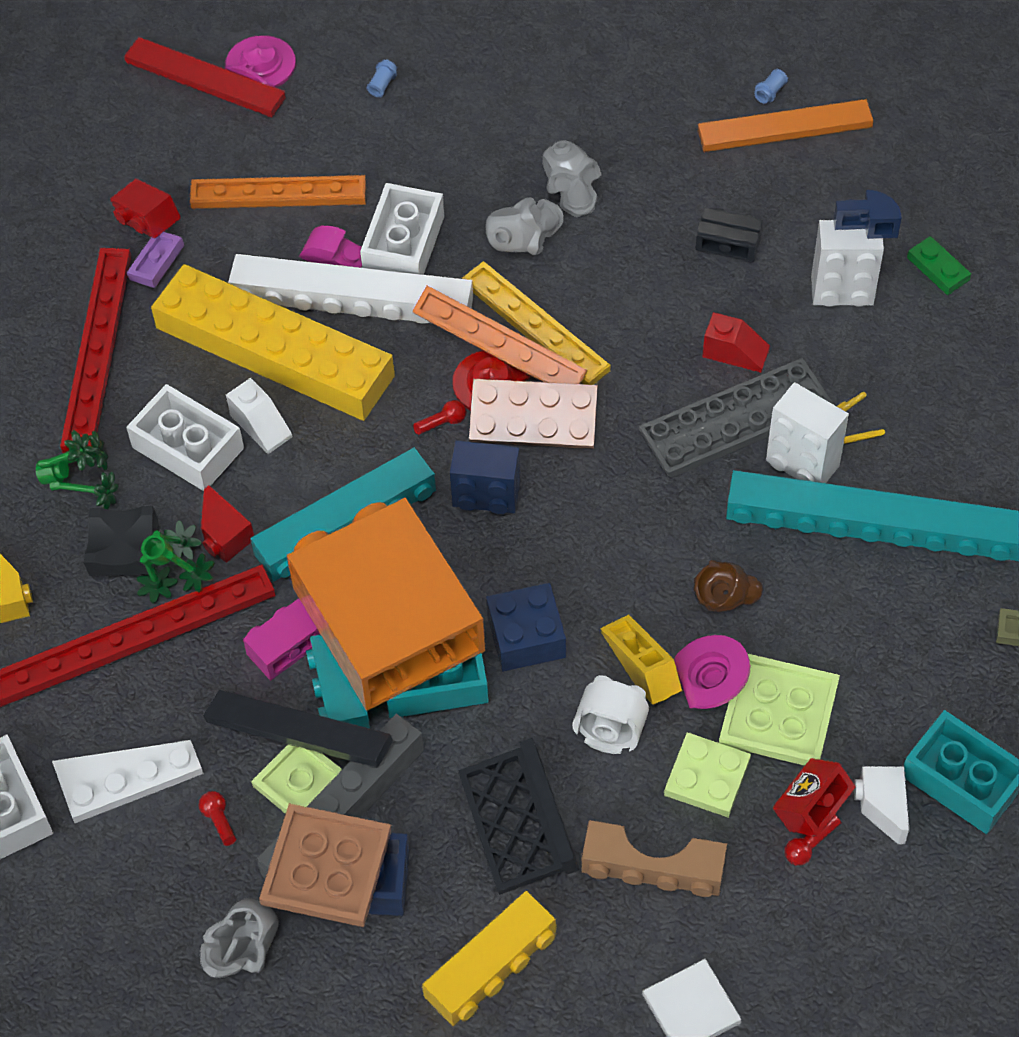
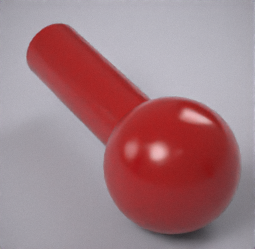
(452, 412)
(212, 806)
(799, 850)

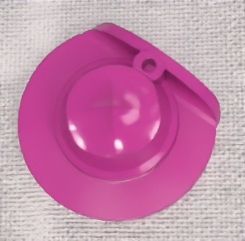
(262, 59)
(712, 670)

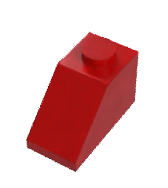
(734, 343)
(223, 527)

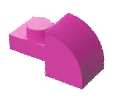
(329, 246)

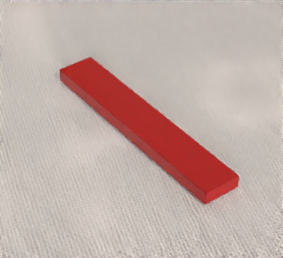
(205, 77)

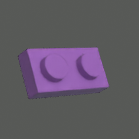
(155, 259)

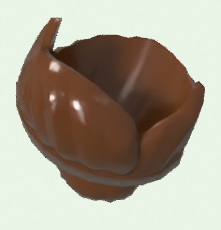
(725, 576)

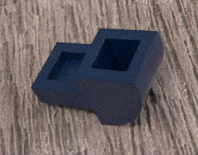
(876, 214)

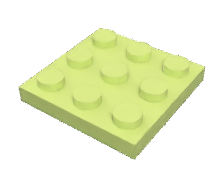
(781, 711)

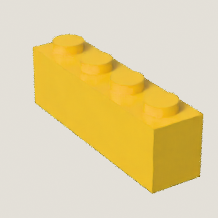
(490, 959)

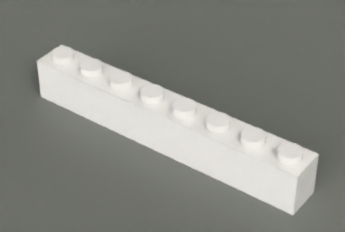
(341, 287)

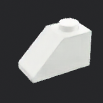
(258, 416)
(884, 800)

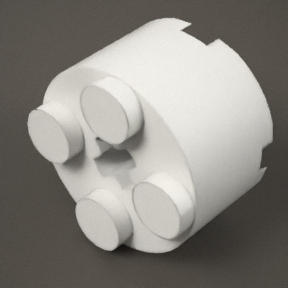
(611, 715)

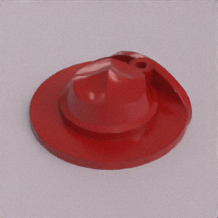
(481, 366)

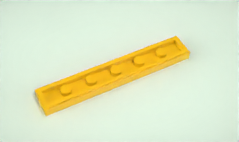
(534, 321)

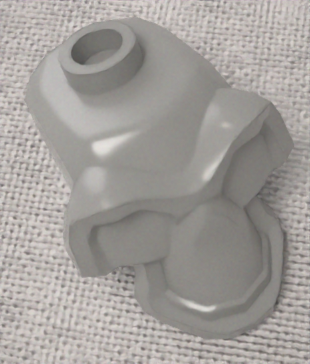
(571, 175)
(523, 226)
(239, 939)

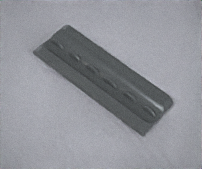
(724, 419)

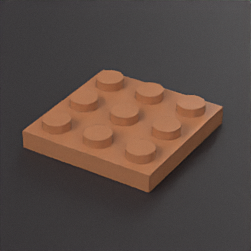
(325, 865)

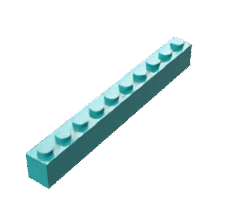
(874, 515)

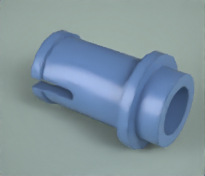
(384, 74)
(766, 90)

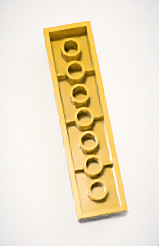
(274, 342)

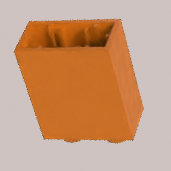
(385, 601)

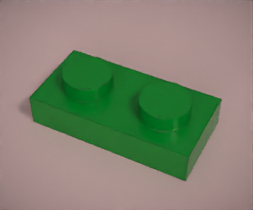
(939, 265)

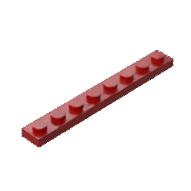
(97, 344)

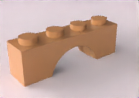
(693, 869)

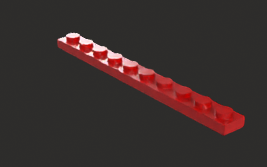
(134, 634)

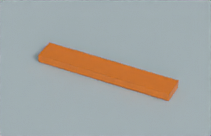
(785, 125)
(278, 192)
(496, 339)

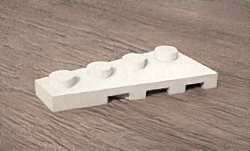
(119, 777)

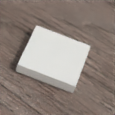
(692, 1004)

